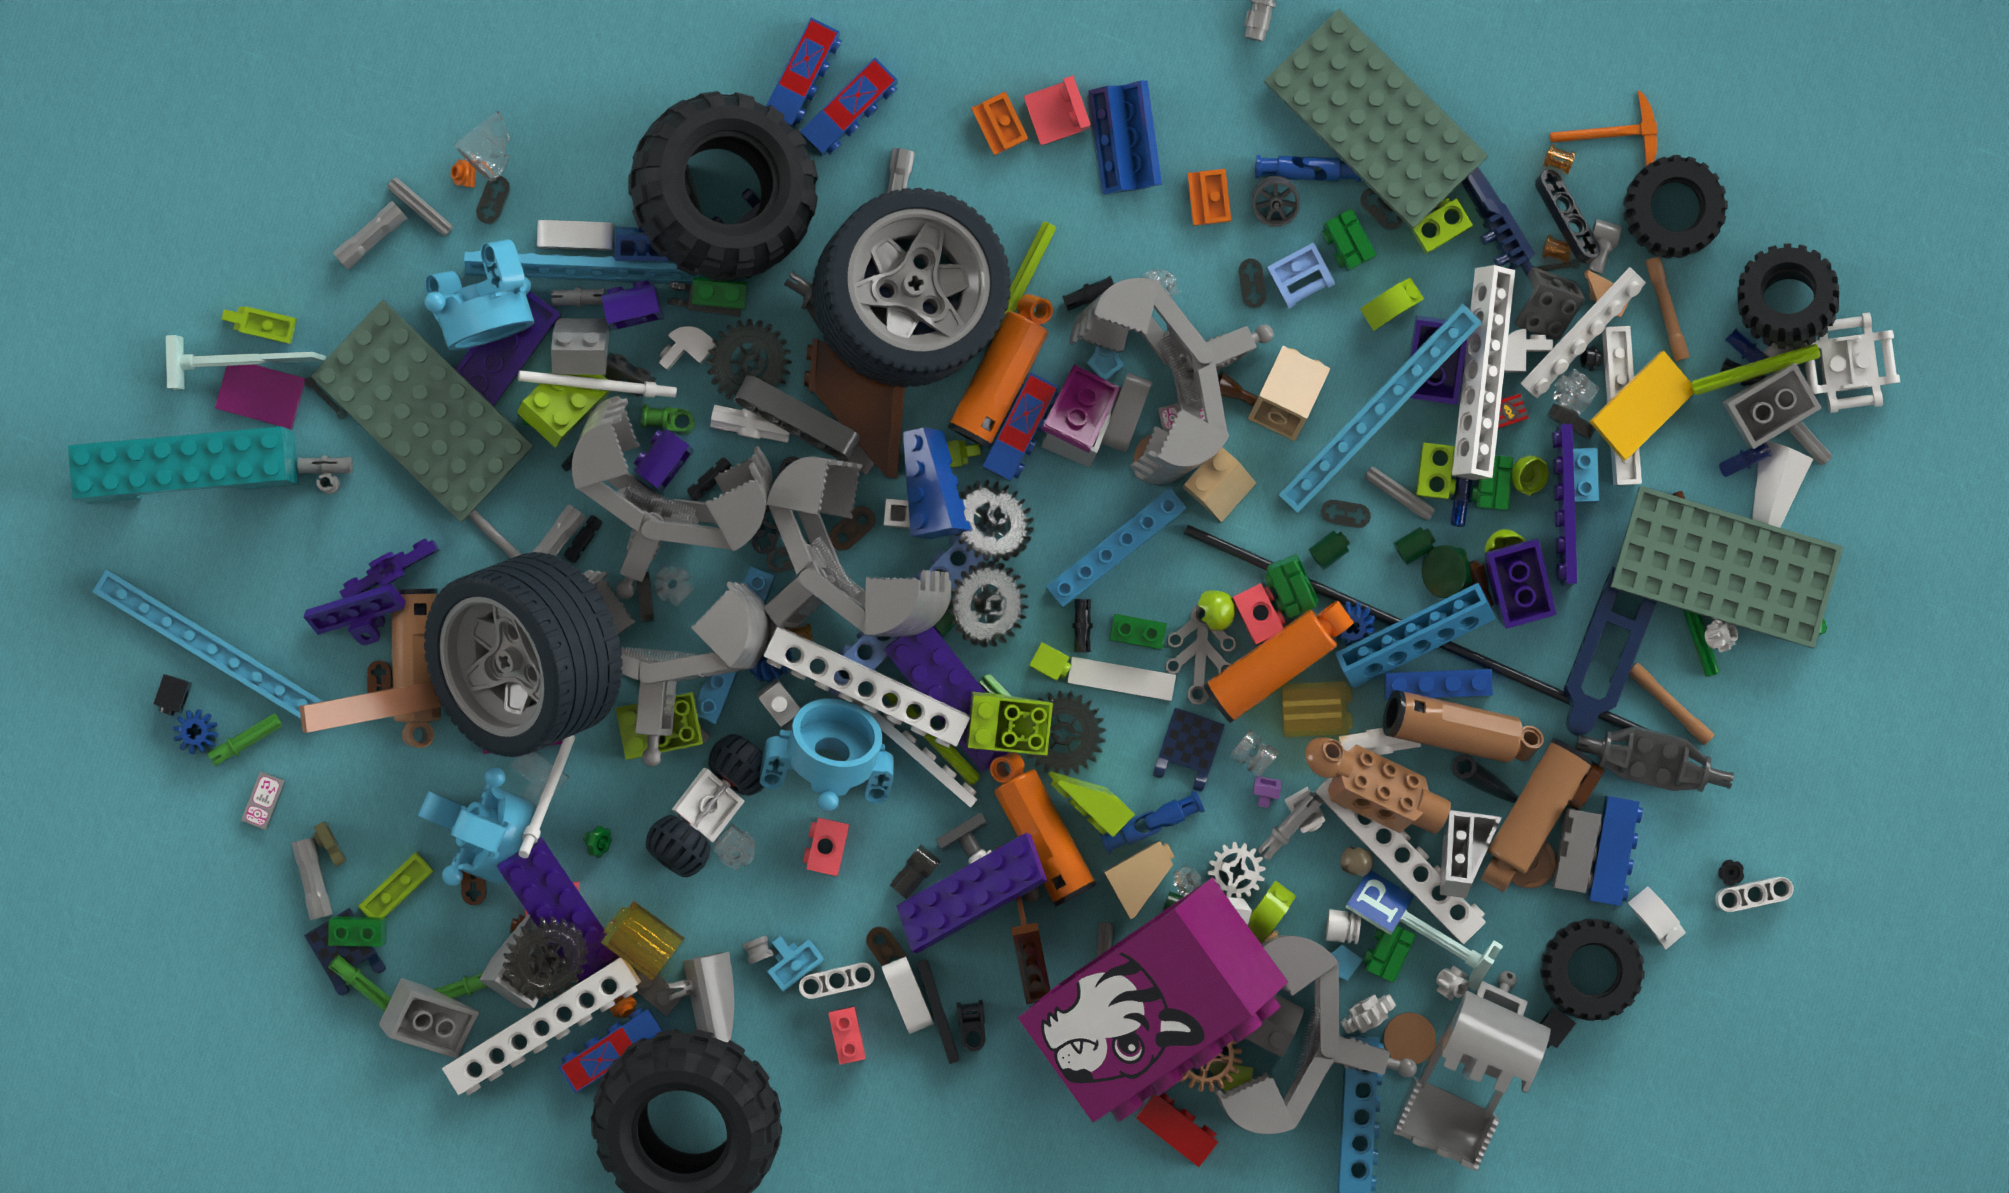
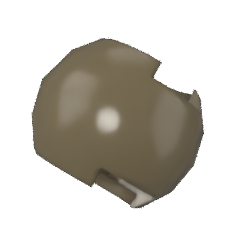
(1356, 861)

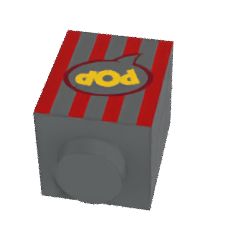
(1512, 411)

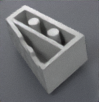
(1463, 850)
(1576, 850)

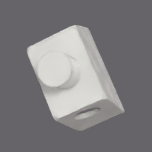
(779, 703)

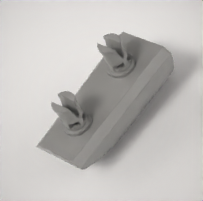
(710, 991)

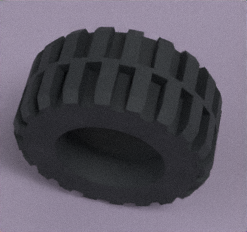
(1700, 181)
(1782, 265)
(1628, 962)

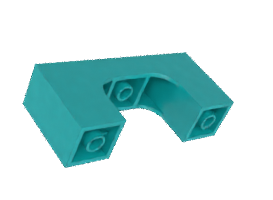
(183, 463)

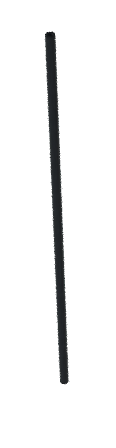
(1390, 620)

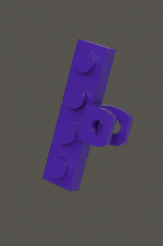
(389, 568)
(361, 611)

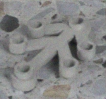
(1201, 649)

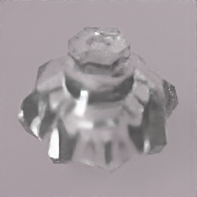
(1186, 880)

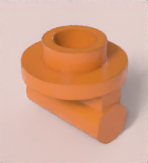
(463, 174)
(622, 1006)

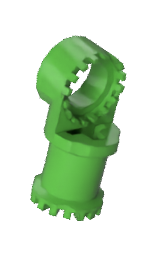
(666, 418)

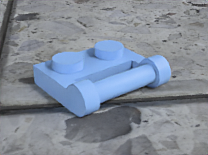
(1297, 267)

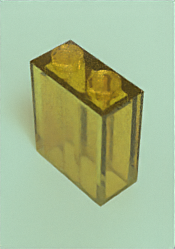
(1316, 709)
(641, 939)

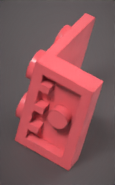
(1057, 111)

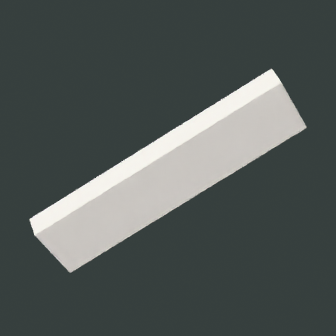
(1121, 678)

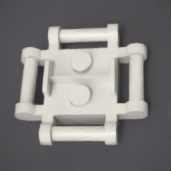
(1852, 364)

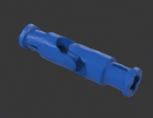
(1303, 168)
(1167, 815)

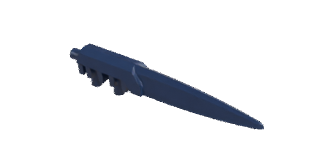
(1500, 223)

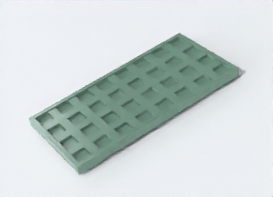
(1375, 119)
(422, 411)
(1726, 567)

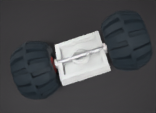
(706, 806)

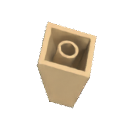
(1289, 393)
(1219, 484)
(1139, 876)

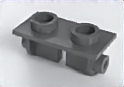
(619, 368)

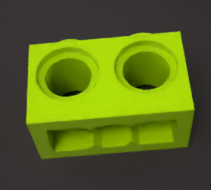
(1444, 231)
(1430, 470)
(1050, 662)

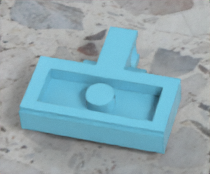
(793, 961)

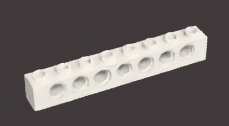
(1483, 373)
(954, 719)
(1462, 928)
(459, 1070)

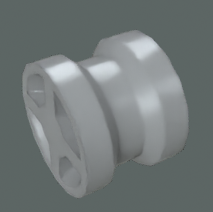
(757, 949)

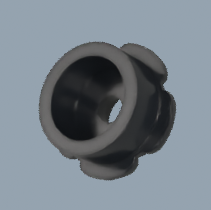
(1591, 358)
(1728, 879)

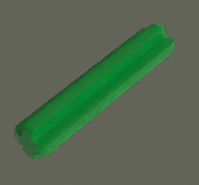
(1704, 651)

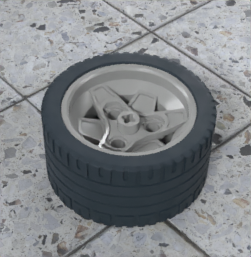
(937, 226)
(523, 654)

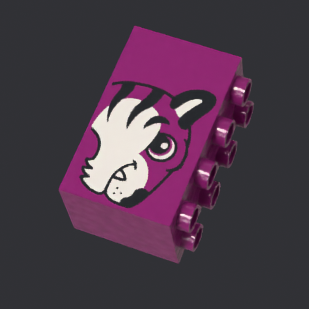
(1156, 1004)

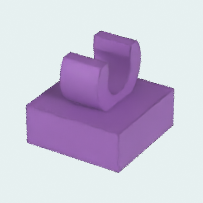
(1266, 789)

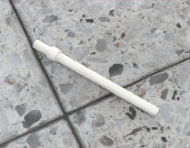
(648, 389)
(532, 831)

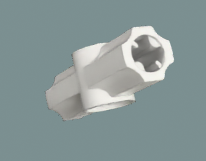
(746, 424)
(1376, 742)

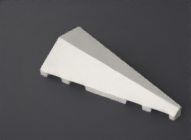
(1778, 483)

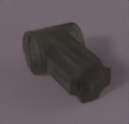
(918, 867)

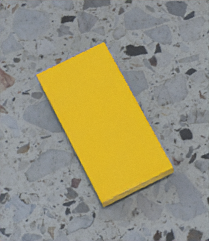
(1643, 405)

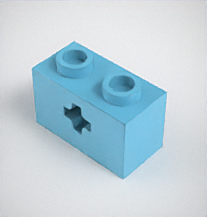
(1586, 475)

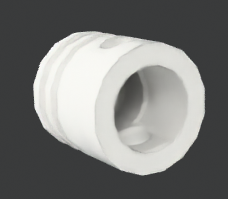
(1342, 926)

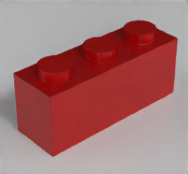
(1177, 1128)

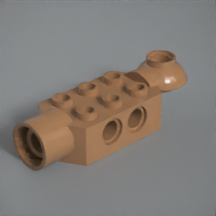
(1377, 787)

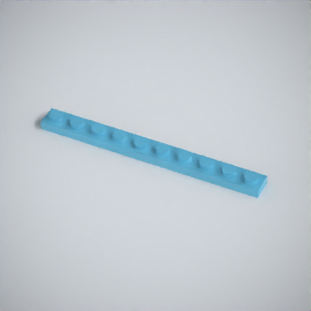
(588, 268)
(1380, 408)
(203, 643)

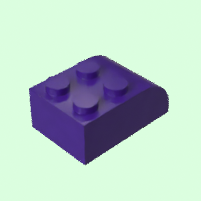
(632, 305)
(1445, 382)
(662, 459)
(1520, 583)

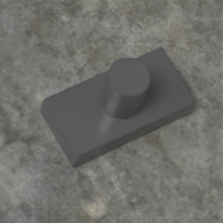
(964, 835)

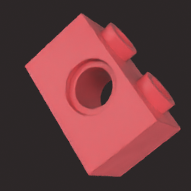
(1245, 604)
(829, 862)
(847, 1035)

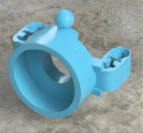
(485, 309)
(837, 727)
(483, 830)

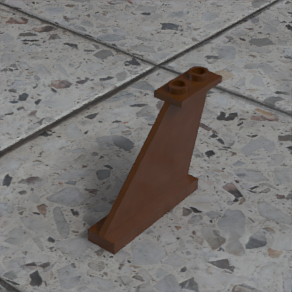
(859, 404)
(1030, 958)

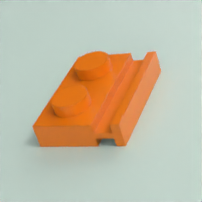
(999, 123)
(1209, 197)

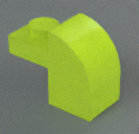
(1391, 303)
(1270, 910)

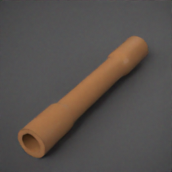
(1676, 338)
(1692, 724)

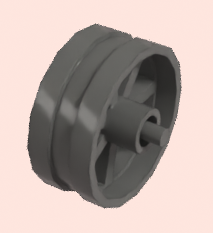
(1275, 201)

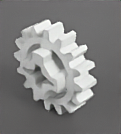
(1248, 874)
(1368, 1014)

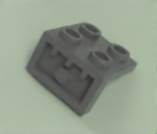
(1550, 305)

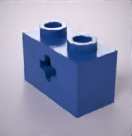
(633, 245)

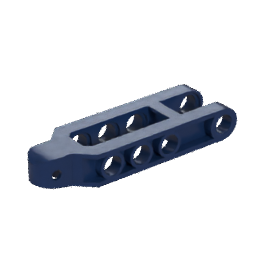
(1584, 708)

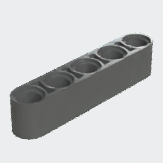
(797, 418)

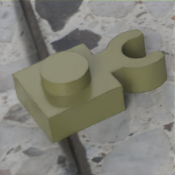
(325, 838)

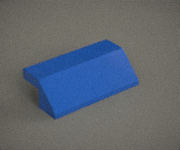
(1125, 137)

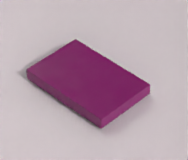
(261, 394)
(1081, 408)

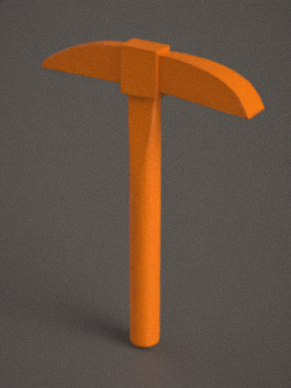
(1646, 128)

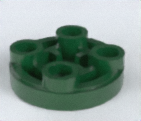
(1446, 571)

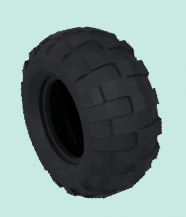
(769, 147)
(695, 1065)

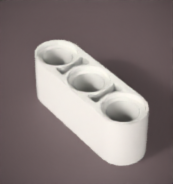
(575, 235)
(1766, 897)
(826, 988)
(907, 995)

